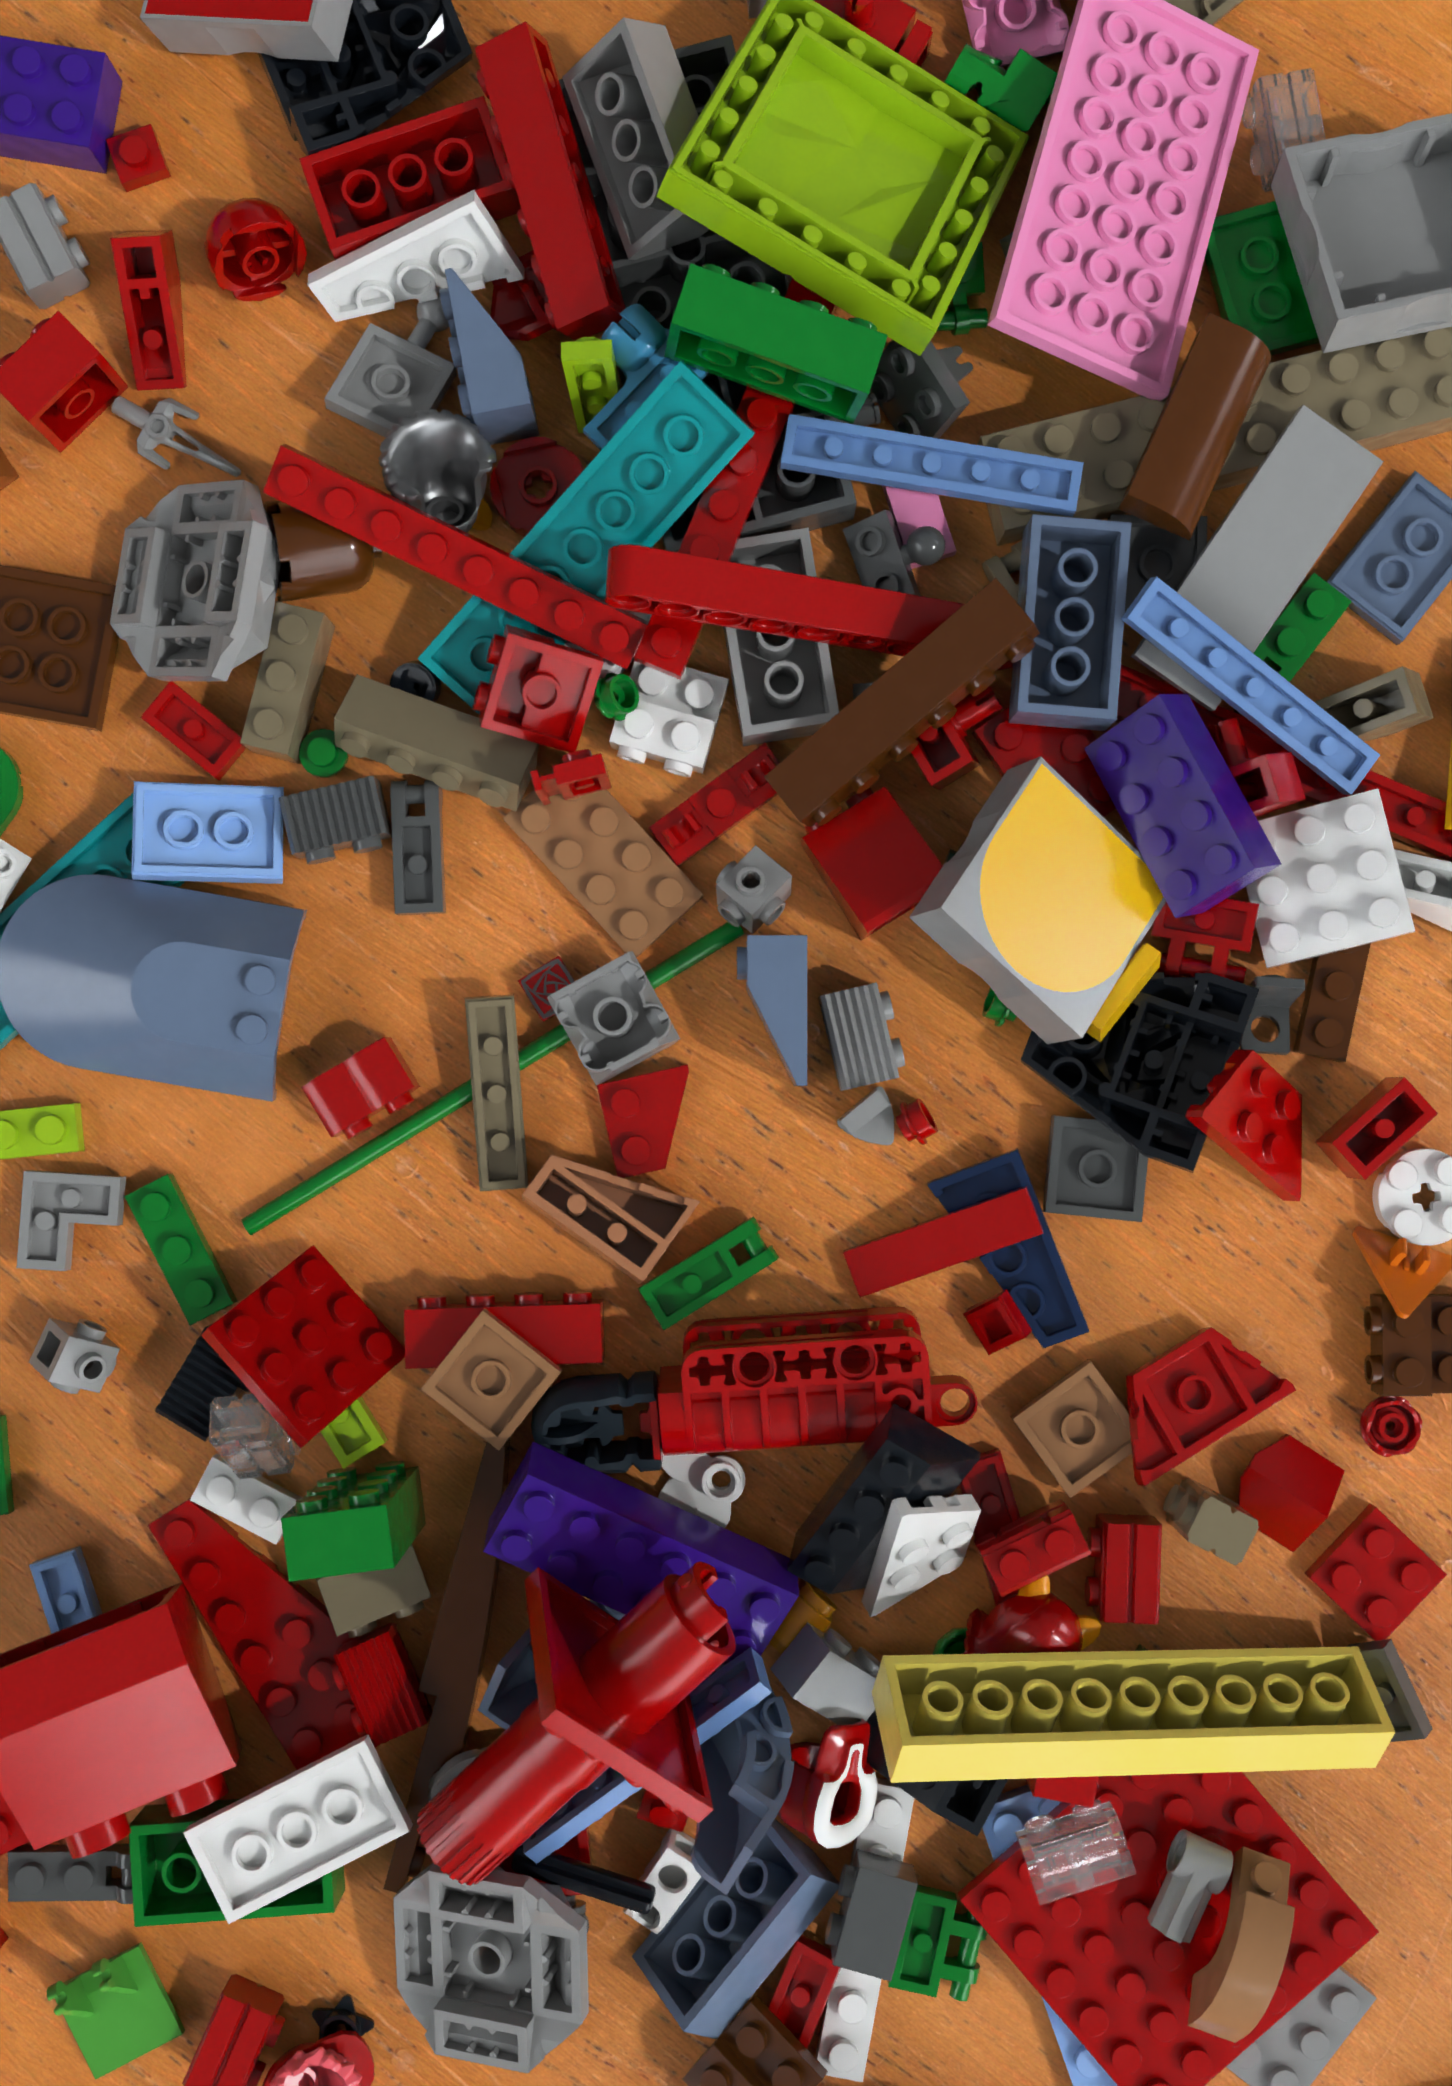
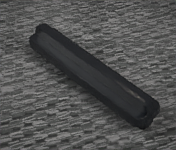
(588, 1880)

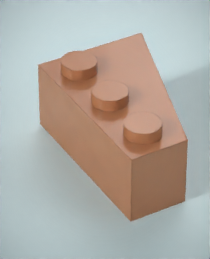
(610, 1215)

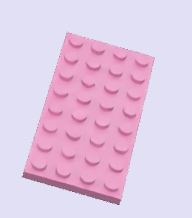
(1124, 190)

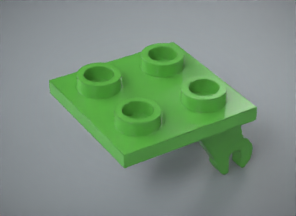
(117, 2010)

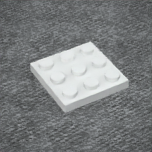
(1334, 881)

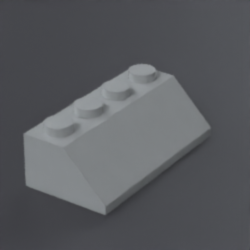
(634, 123)

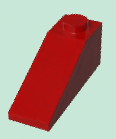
(151, 307)

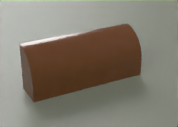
(1197, 427)

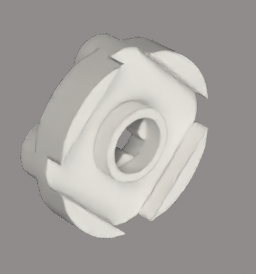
(1394, 1194)

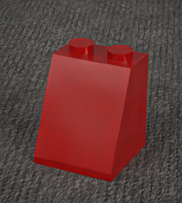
(872, 860)

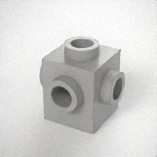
(753, 890)
(75, 1355)

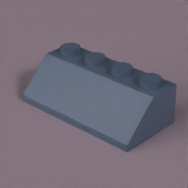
(728, 1944)

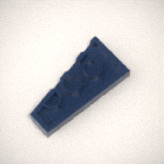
(1029, 1268)

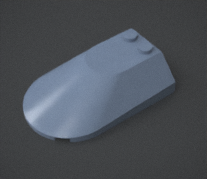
(151, 981)

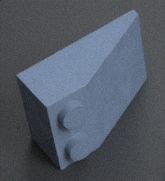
(778, 989)

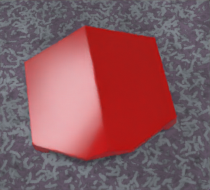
(520, 305)
(1289, 1490)

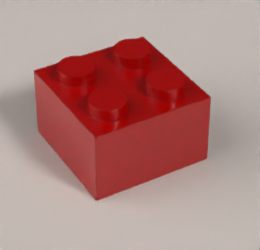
(59, 381)

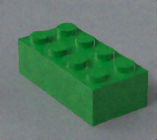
(774, 342)
(354, 1522)
(173, 1889)

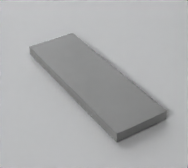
(1270, 539)

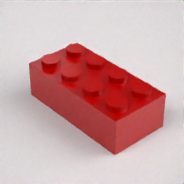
(407, 172)

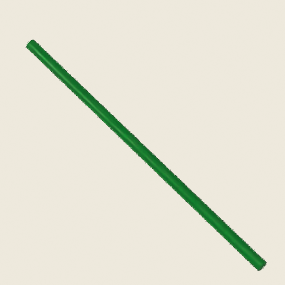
(463, 1094)

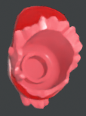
(330, 2061)

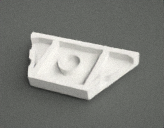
(919, 1547)

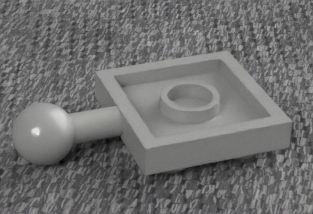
(393, 375)

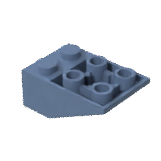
(489, 367)

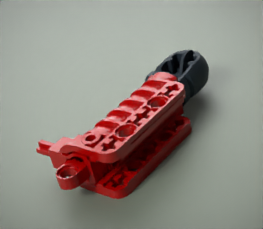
(754, 1391)

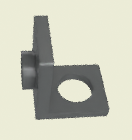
(1273, 1002)

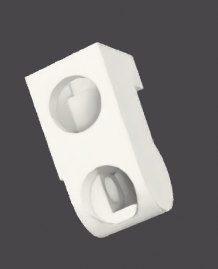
(672, 1877)

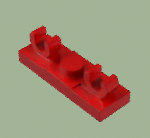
(717, 806)

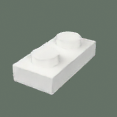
(247, 1502)

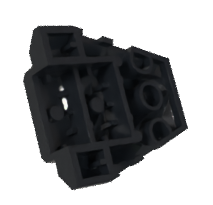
(385, 63)
(1153, 1062)

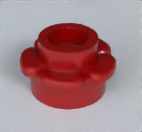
(916, 1121)

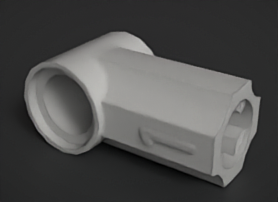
(1194, 1873)

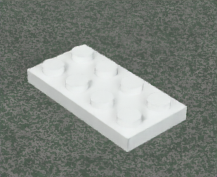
(298, 1829)

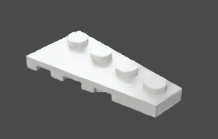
(414, 260)

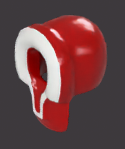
(832, 1786)

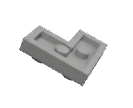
(54, 1204)

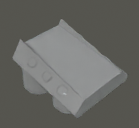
(613, 1018)

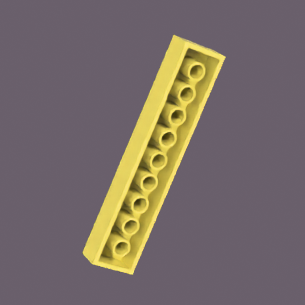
(1127, 1713)

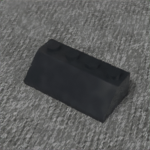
(896, 1461)

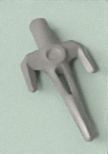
(160, 429)

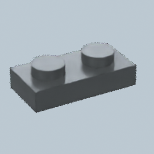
(1395, 1690)

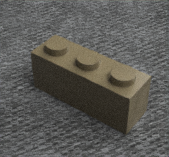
(288, 682)

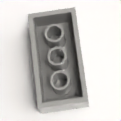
(779, 681)

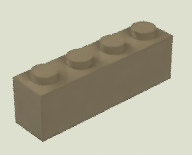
(433, 743)

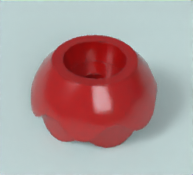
(1405, 1429)

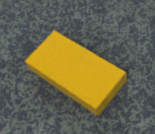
(1128, 986)

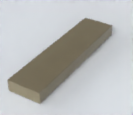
(496, 1092)

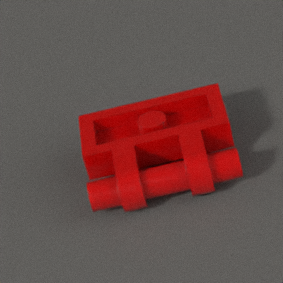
(1224, 927)

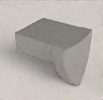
(870, 1119)

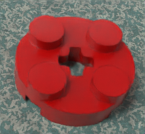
(515, 472)

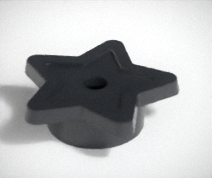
(343, 2013)

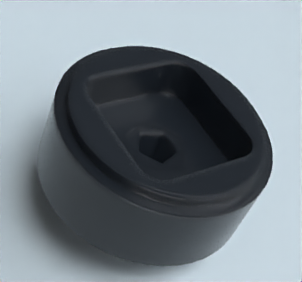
(417, 680)

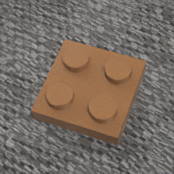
(491, 1379)
(1077, 1428)

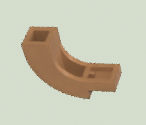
(1245, 1971)

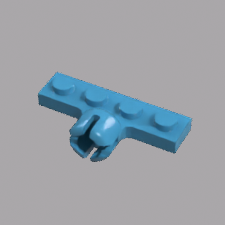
(640, 356)

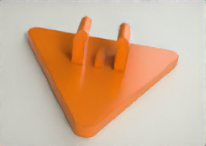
(1402, 1268)

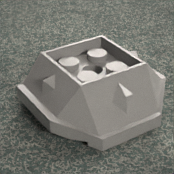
(198, 582)
(491, 1966)

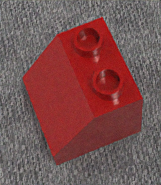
(113, 1722)

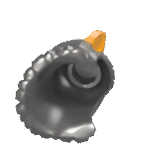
(439, 467)

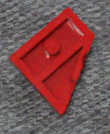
(642, 1118)

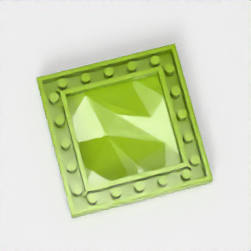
(845, 168)

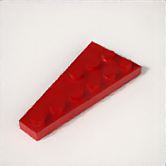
(268, 1629)

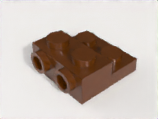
(1409, 1353)
(756, 2053)

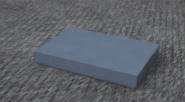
(1400, 560)

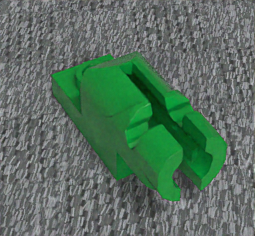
(1011, 93)

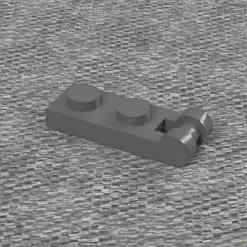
(417, 849)
(55, 1876)

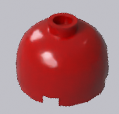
(253, 249)

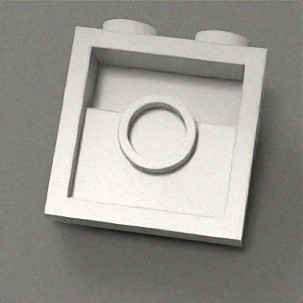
(671, 720)

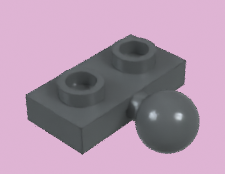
(883, 558)

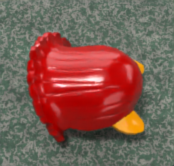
(1030, 1623)

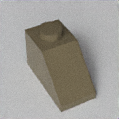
(1381, 704)

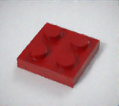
(1375, 1573)

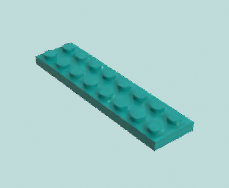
(621, 498)

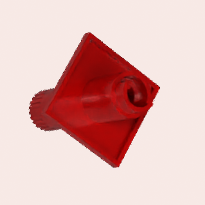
(603, 1701)

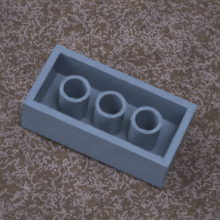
(1076, 598)

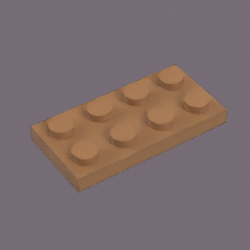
(607, 864)

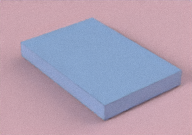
(207, 833)

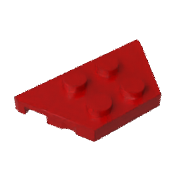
(1255, 1121)
(1194, 1399)

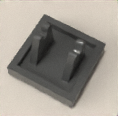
(921, 391)

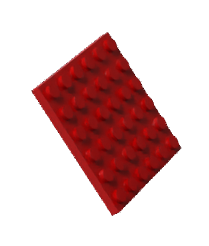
(1125, 1981)

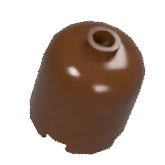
(317, 556)

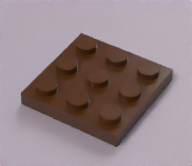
(55, 647)

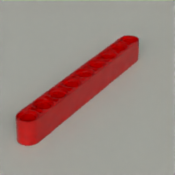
(771, 601)

